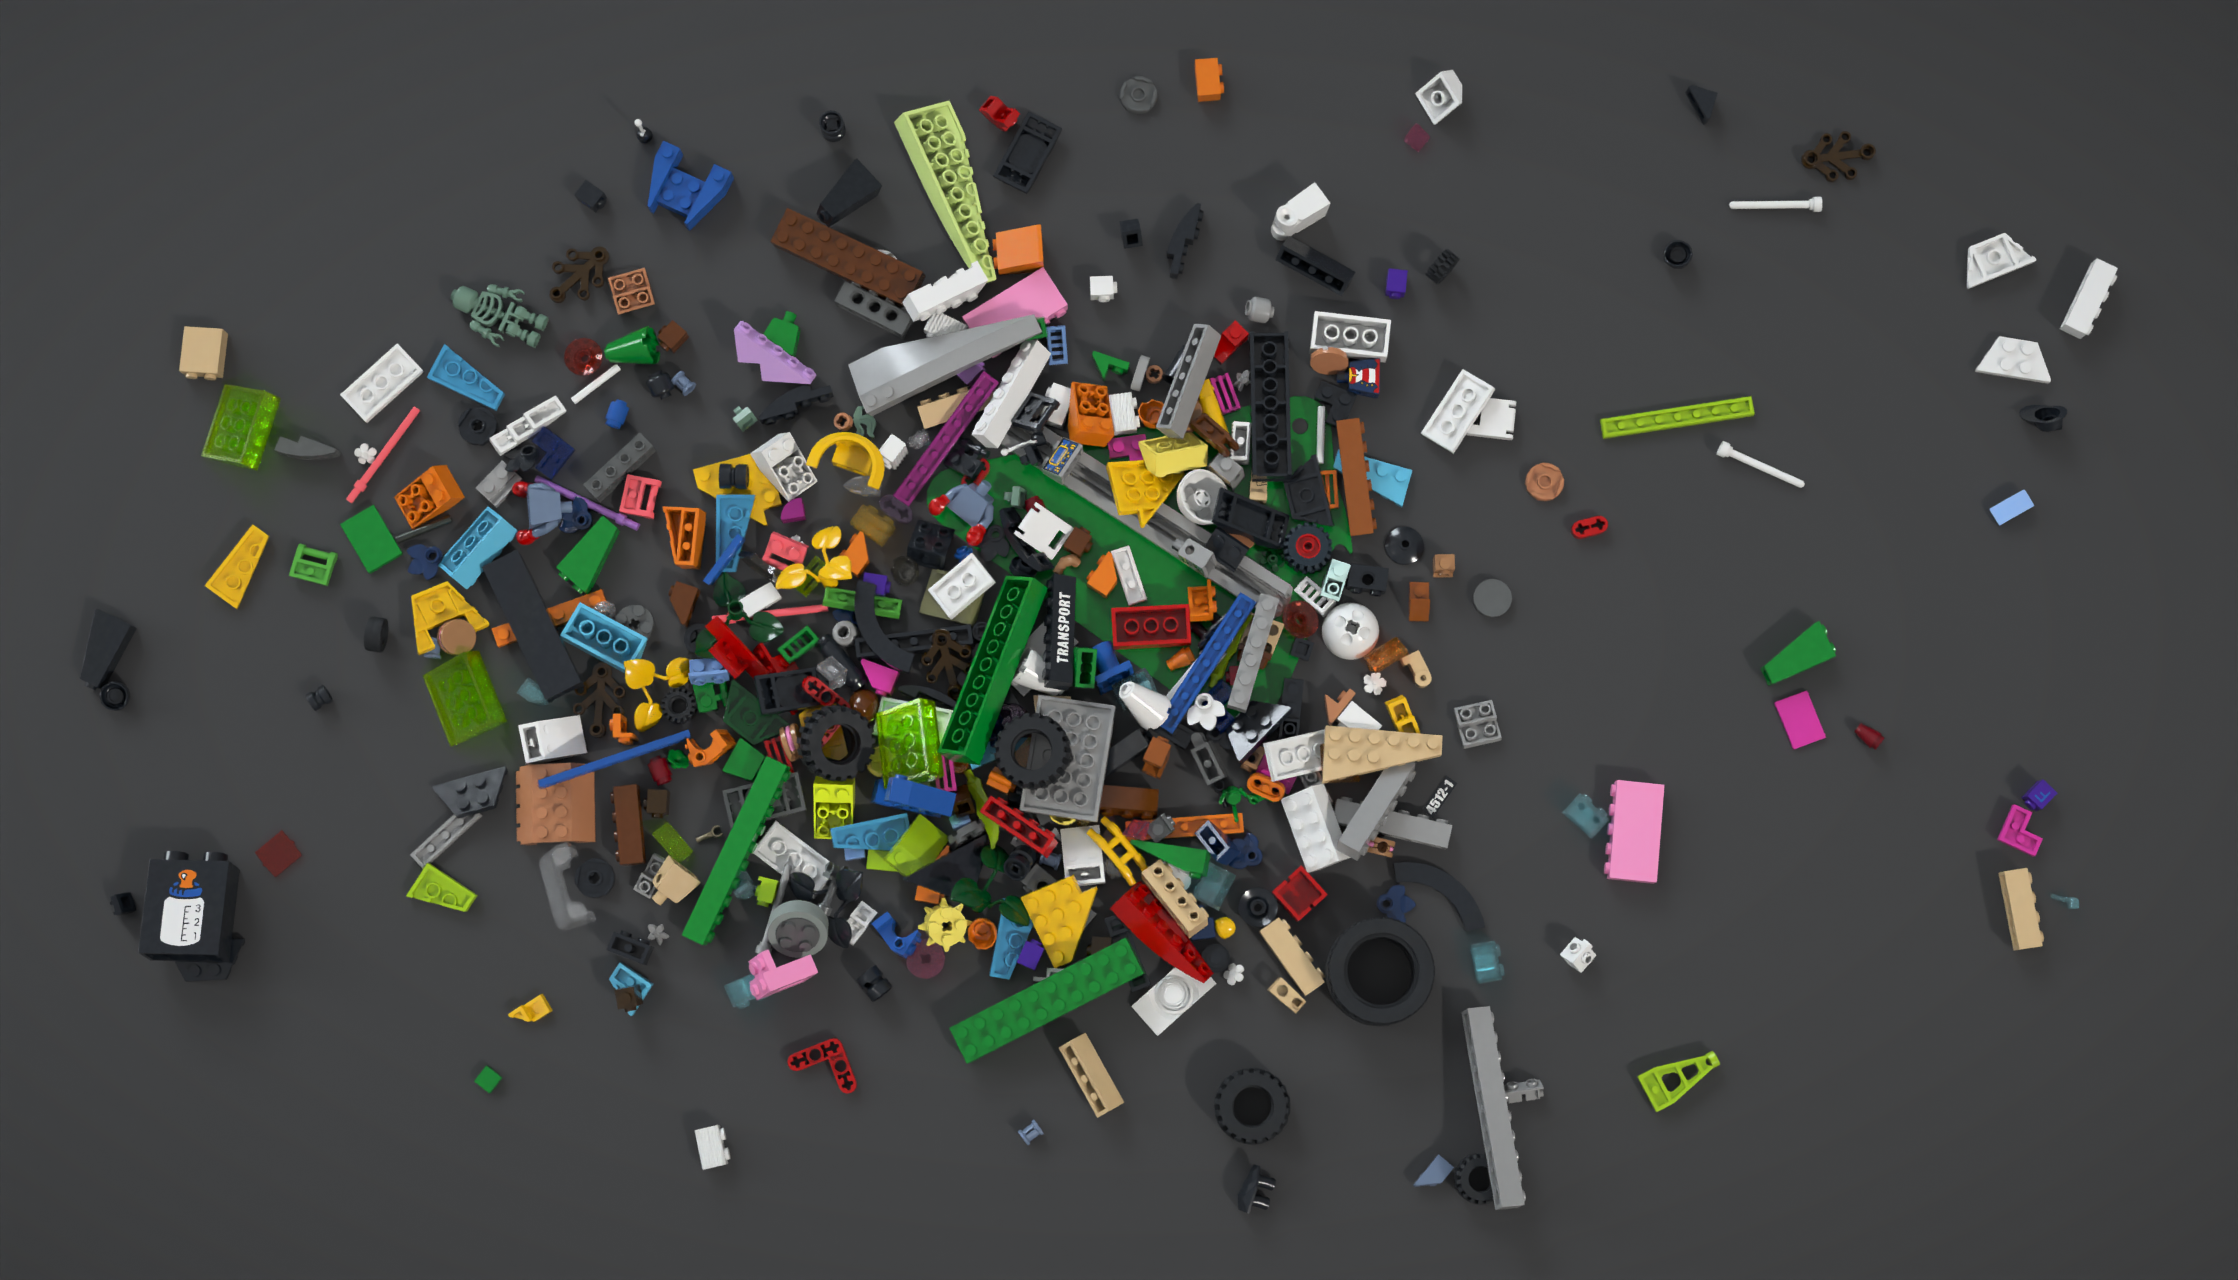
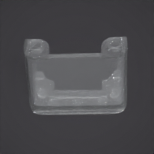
(565, 914)

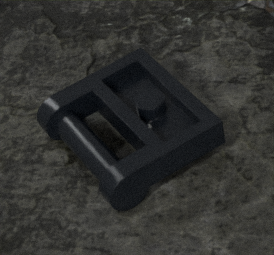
(1030, 411)

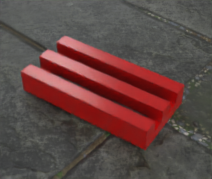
(774, 741)

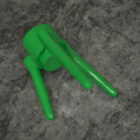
(1233, 796)

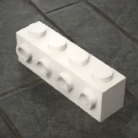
(2089, 298)

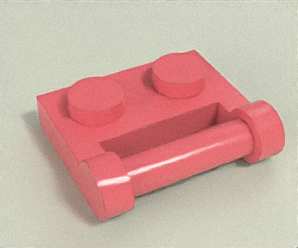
(634, 493)
(785, 548)

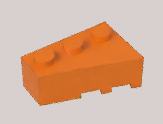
(686, 535)

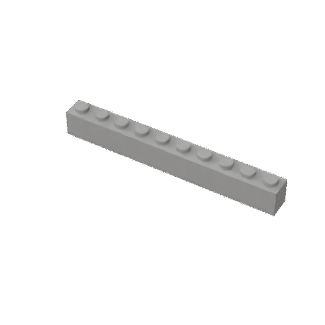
(1493, 1108)

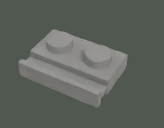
(498, 484)

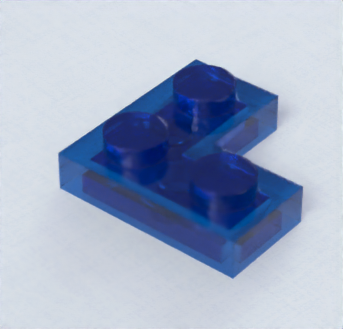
(556, 452)
(1221, 692)

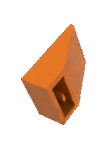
(1090, 415)
(429, 495)

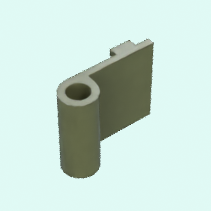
(932, 608)

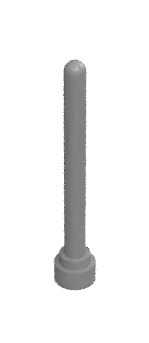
(765, 944)

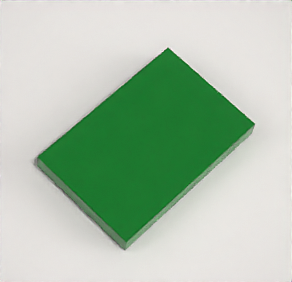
(371, 539)

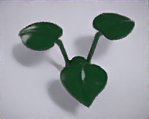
(729, 593)
(967, 890)

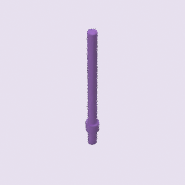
(620, 518)

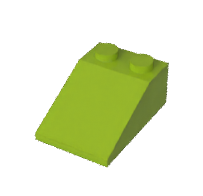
(916, 847)

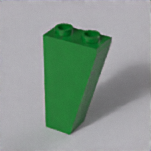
(588, 556)
(1801, 654)

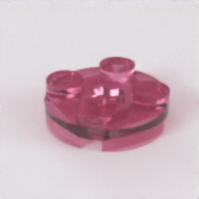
(926, 970)

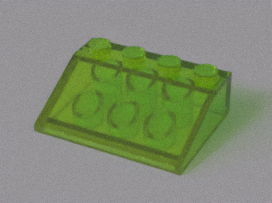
(241, 426)
(464, 697)
(910, 741)

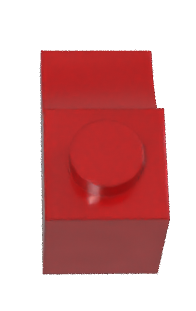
(1230, 341)

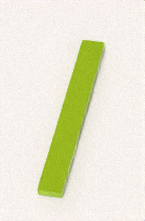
(1677, 417)

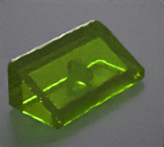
(672, 842)

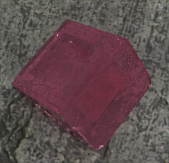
(1416, 137)
(1137, 830)

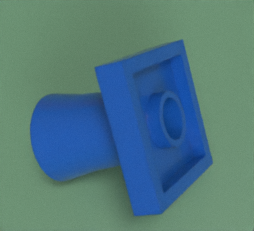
(1109, 667)

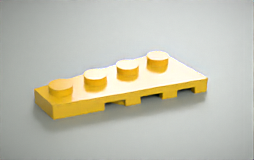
(237, 569)

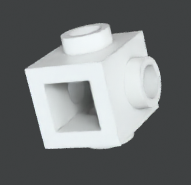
(1578, 954)

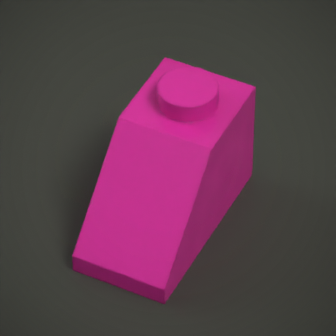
(880, 677)

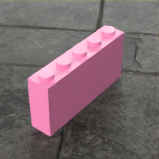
(1029, 296)
(1634, 831)

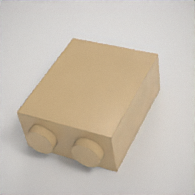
(203, 352)

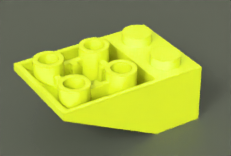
(832, 805)

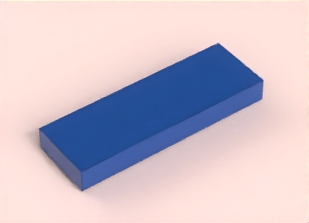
(724, 560)

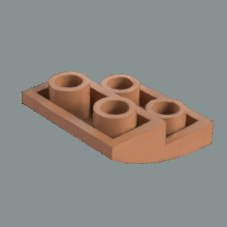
(631, 291)

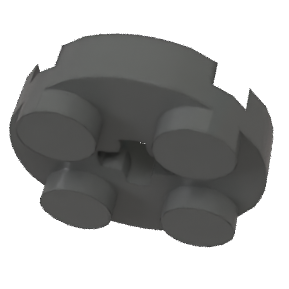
(637, 613)
(972, 829)

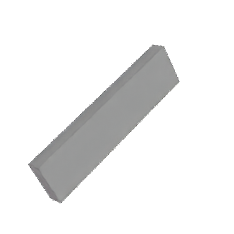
(443, 838)

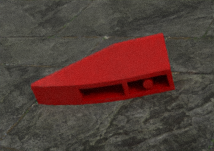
(1159, 931)

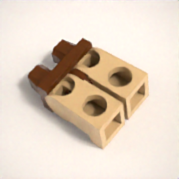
(1271, 643)

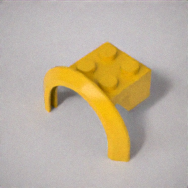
(853, 454)

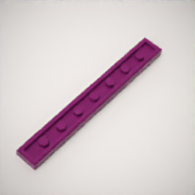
(946, 438)

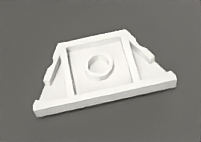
(1994, 259)
(2015, 360)

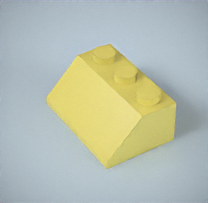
(1173, 455)

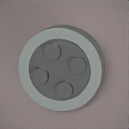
(798, 928)

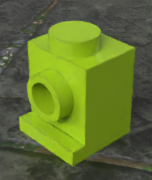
(766, 891)

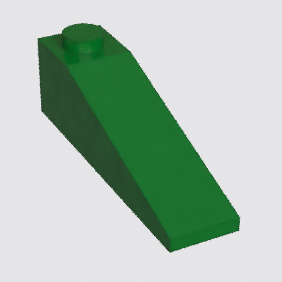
(1188, 860)

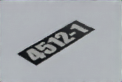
(1439, 796)

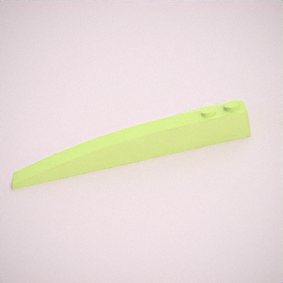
(942, 163)

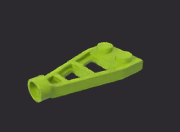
(1655, 1089)

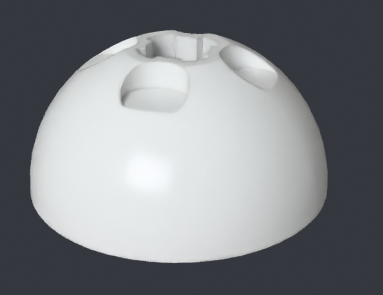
(1198, 495)
(1350, 643)

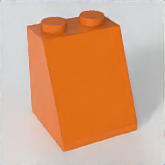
(1019, 250)

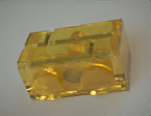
(873, 525)

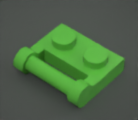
(313, 571)

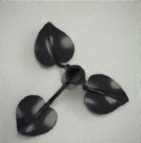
(848, 889)

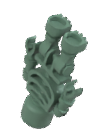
(468, 301)

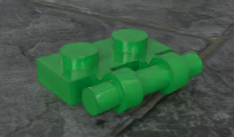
(706, 696)

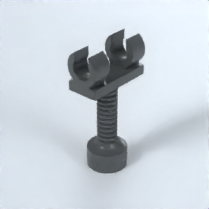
(830, 872)

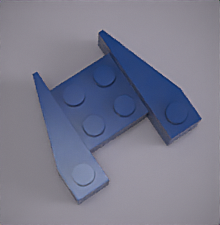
(683, 192)
(913, 797)

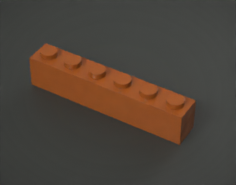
(1354, 476)

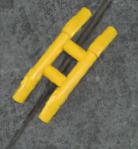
(1107, 848)

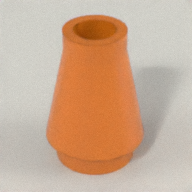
(1181, 659)

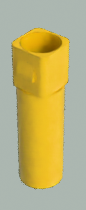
(1210, 404)

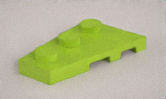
(441, 889)

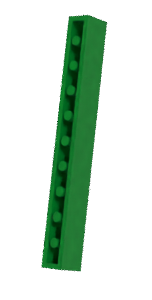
(736, 851)

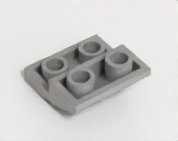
(1477, 724)

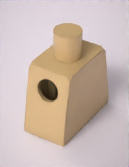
(673, 881)

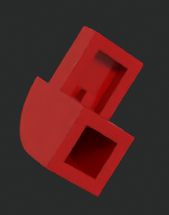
(999, 113)

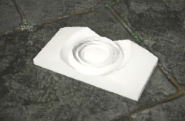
(1170, 999)

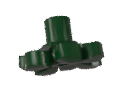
(1269, 563)

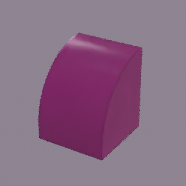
(793, 511)

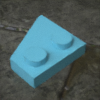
(625, 976)

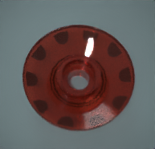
(580, 348)
(1305, 614)

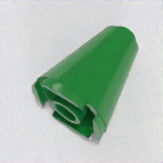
(635, 348)

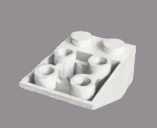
(784, 465)
(552, 739)
(1082, 856)

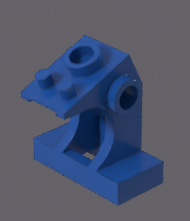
(886, 927)

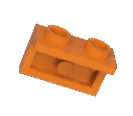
(1201, 603)
(619, 728)

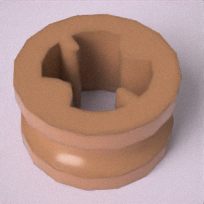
(1155, 368)
(847, 425)

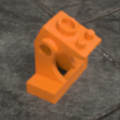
(721, 743)

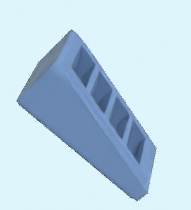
(1064, 360)

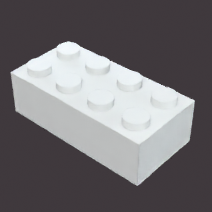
(1356, 335)
(1314, 827)

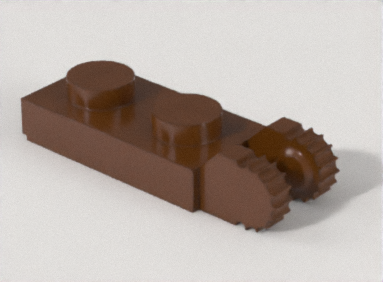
(1214, 434)

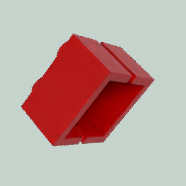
(1299, 893)

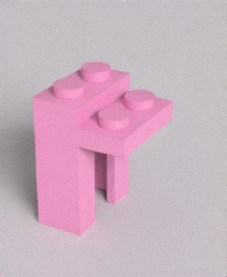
(772, 980)

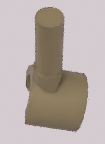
(710, 834)

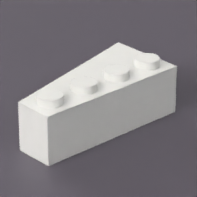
(946, 293)

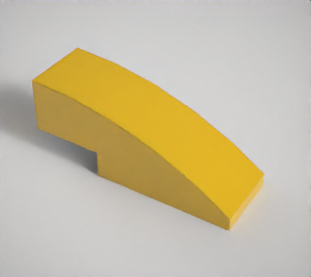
(1401, 715)

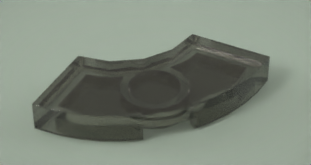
(760, 566)

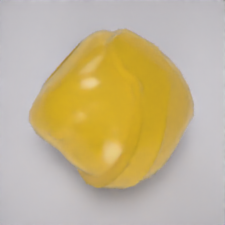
(1224, 927)

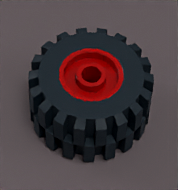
(1307, 548)

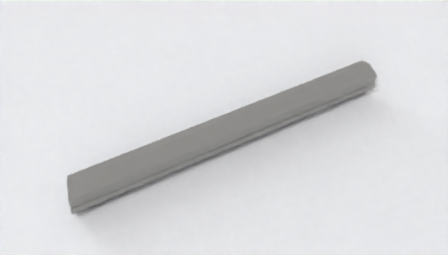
(1092, 483)

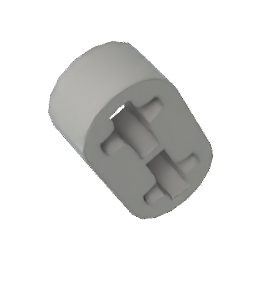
(1140, 373)

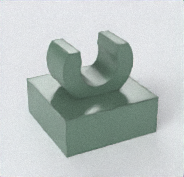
(744, 418)
(1016, 497)

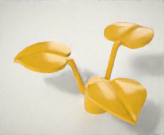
(837, 569)
(640, 674)

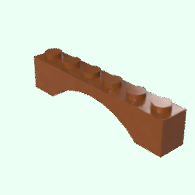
(1156, 757)

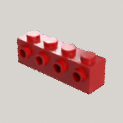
(1018, 826)

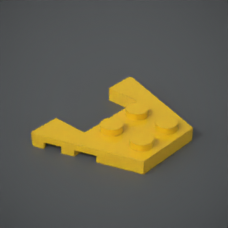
(436, 607)

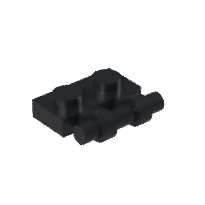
(962, 462)

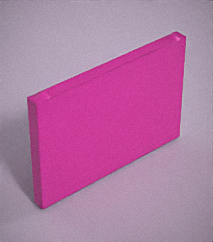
(1800, 720)

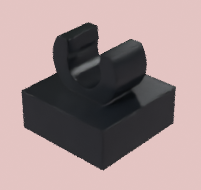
(1032, 456)
(1015, 799)
(123, 903)

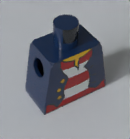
(1362, 377)

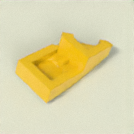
(532, 1010)

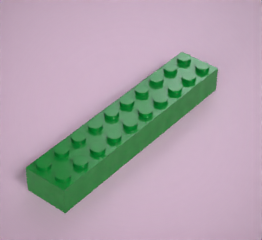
(992, 670)
(1047, 1000)

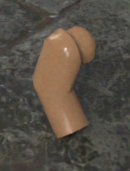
(1066, 561)

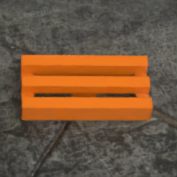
(1335, 487)

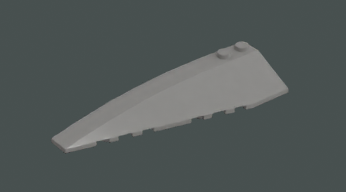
(914, 366)

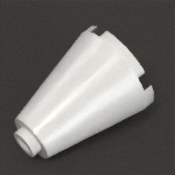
(1030, 673)
(1145, 704)

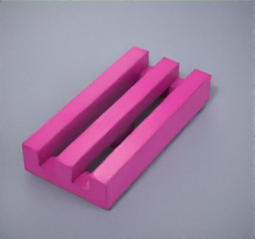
(1220, 379)
(952, 772)

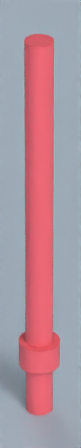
(360, 485)
(784, 612)

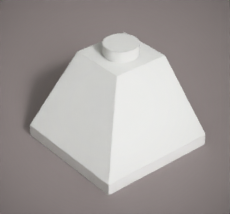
(1441, 95)

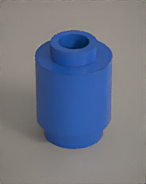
(616, 414)

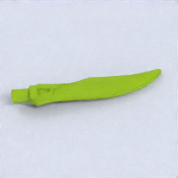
(1219, 671)
(976, 789)

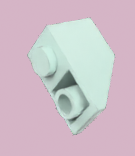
(1334, 579)

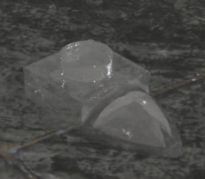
(859, 486)

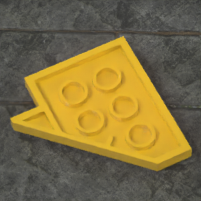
(1138, 489)
(766, 494)
(1060, 917)

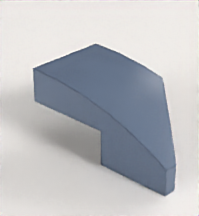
(1435, 1173)

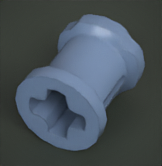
(683, 383)
(435, 653)
(1052, 861)
(1030, 1132)

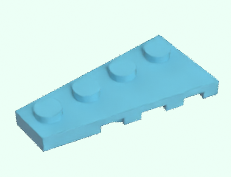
(1386, 479)

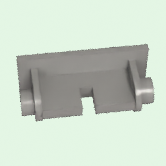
(1531, 1088)

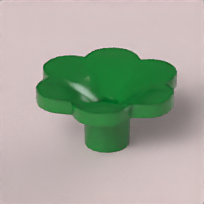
(677, 759)

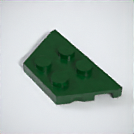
(745, 718)

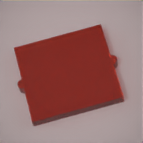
(278, 853)

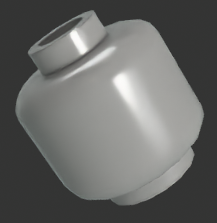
(1259, 309)
(845, 633)

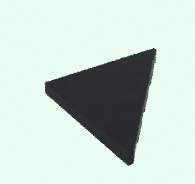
(950, 868)

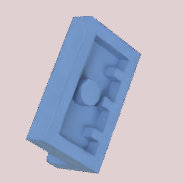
(707, 671)

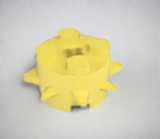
(944, 913)

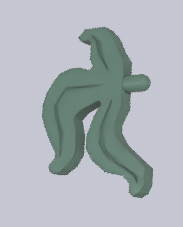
(866, 419)

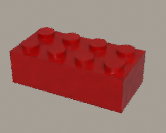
(1151, 626)

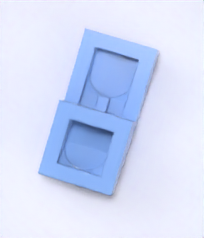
(2011, 507)

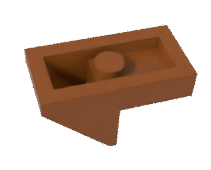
(1419, 601)

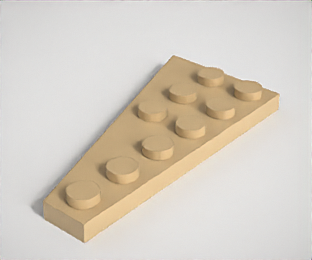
(1368, 750)

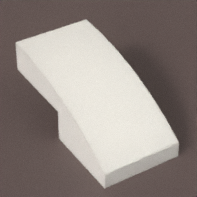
(760, 599)
(860, 920)

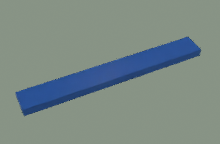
(1208, 660)
(613, 759)

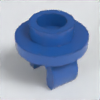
(962, 553)

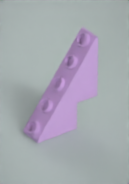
(774, 362)

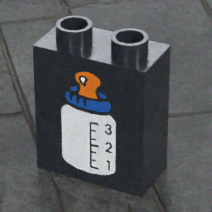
(189, 908)

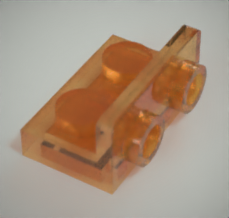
(1385, 655)

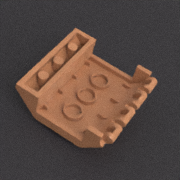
(556, 812)

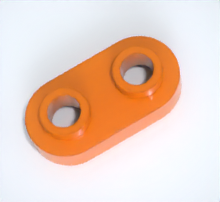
(1266, 787)

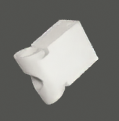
(1300, 212)

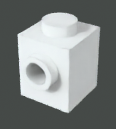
(1102, 288)

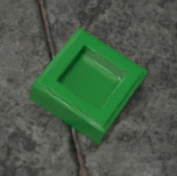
(488, 1079)

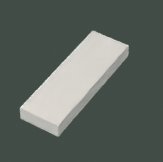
(1128, 575)

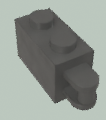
(1208, 759)

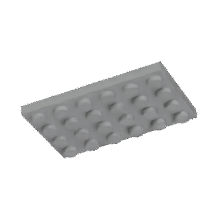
(1081, 788)

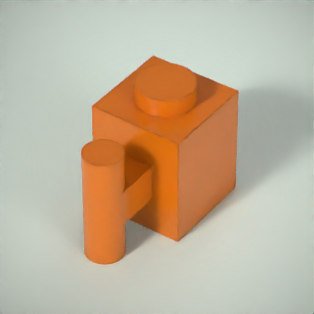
(1000, 782)

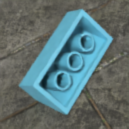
(477, 547)
(603, 637)

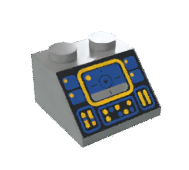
(1063, 460)

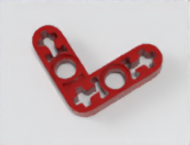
(812, 692)
(832, 1057)

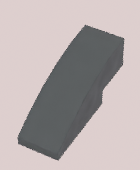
(305, 449)

